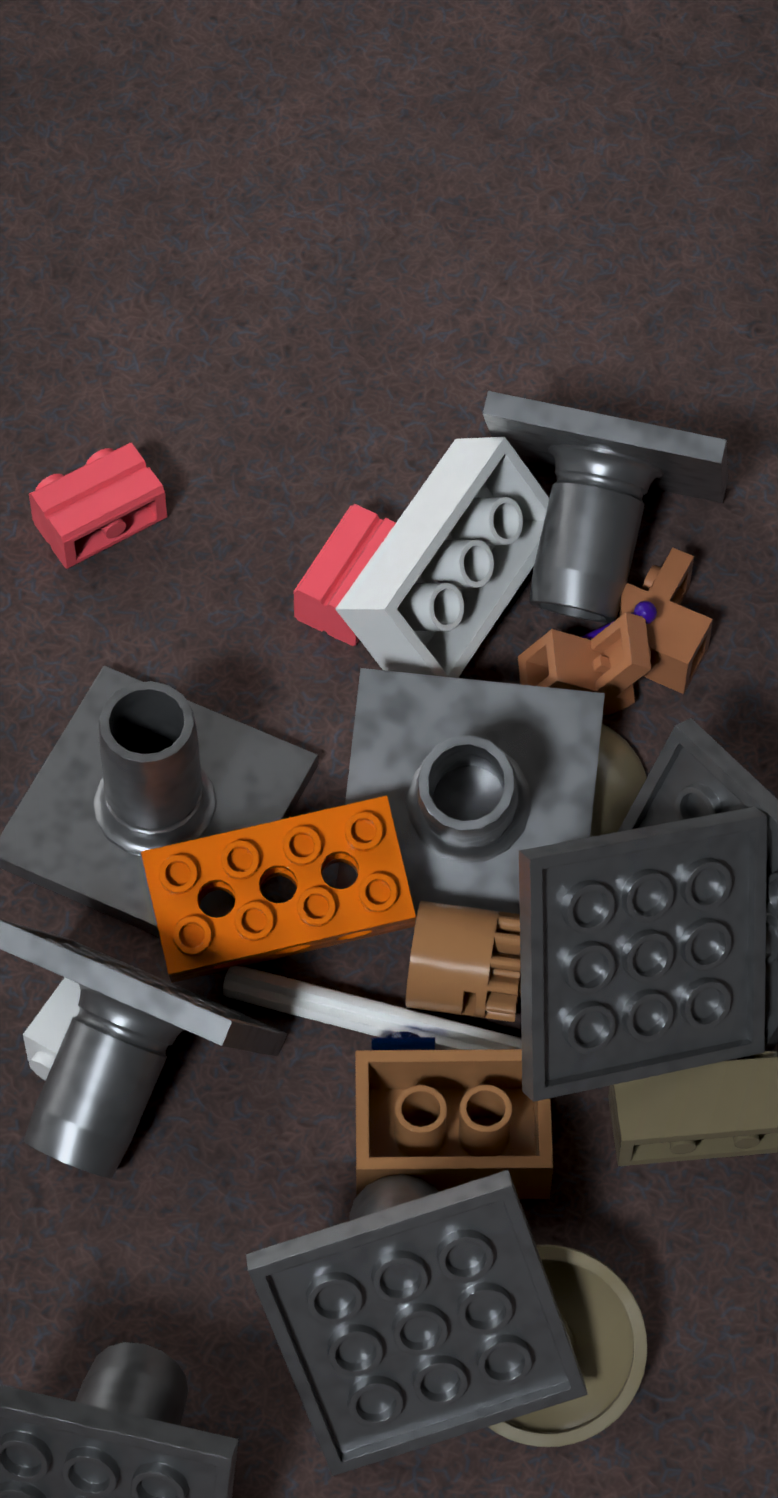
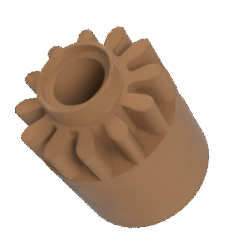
(465, 962)

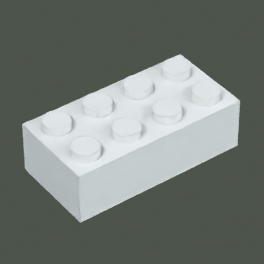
(449, 561)

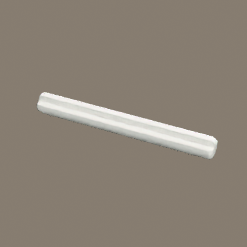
(356, 1011)

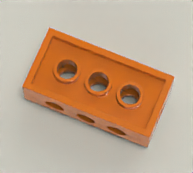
(291, 848)

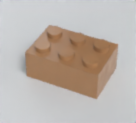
(450, 1119)

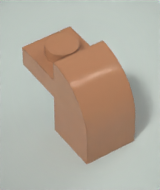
(677, 634)
(600, 665)

